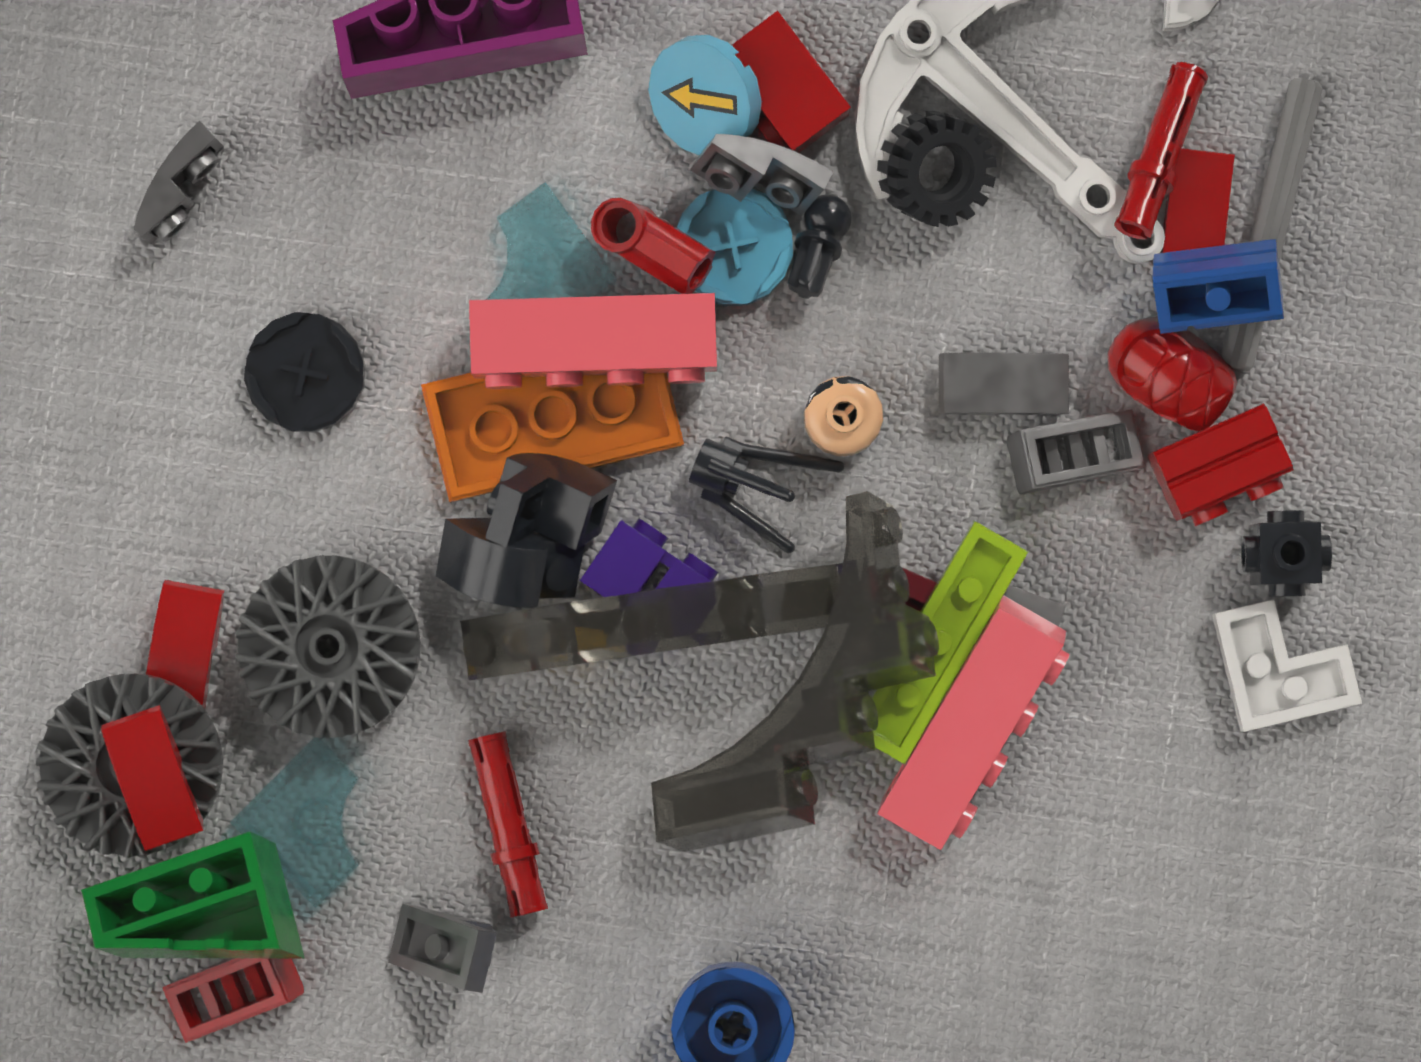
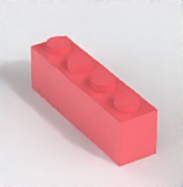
(593, 337)
(973, 724)

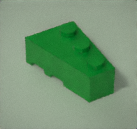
(199, 905)

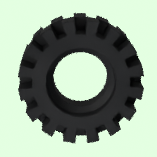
(966, 179)

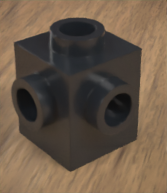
(1263, 553)

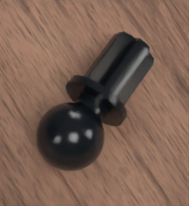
(818, 246)

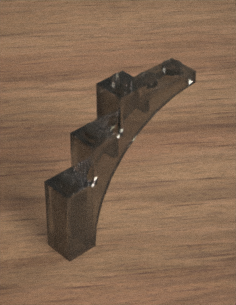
(650, 621)
(826, 715)

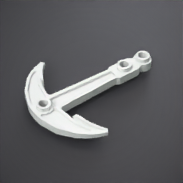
(989, 101)

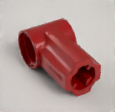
(654, 246)

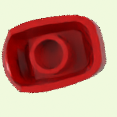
(1172, 373)

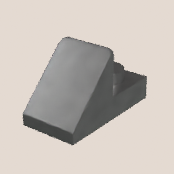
(443, 947)

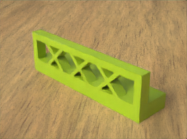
(959, 612)

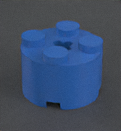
(718, 993)

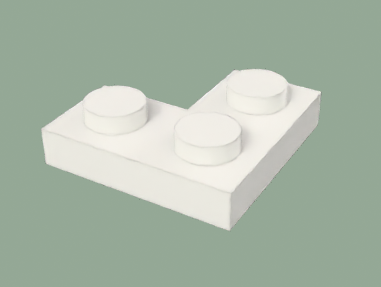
(1267, 683)

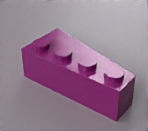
(437, 41)

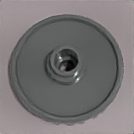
(374, 635)
(79, 772)

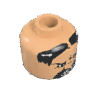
(850, 438)

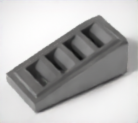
(1026, 459)

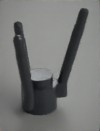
(722, 470)

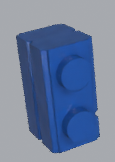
(1218, 286)

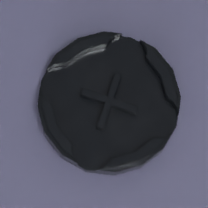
(304, 372)

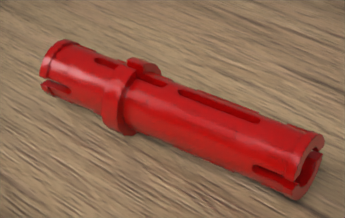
(1154, 171)
(508, 825)

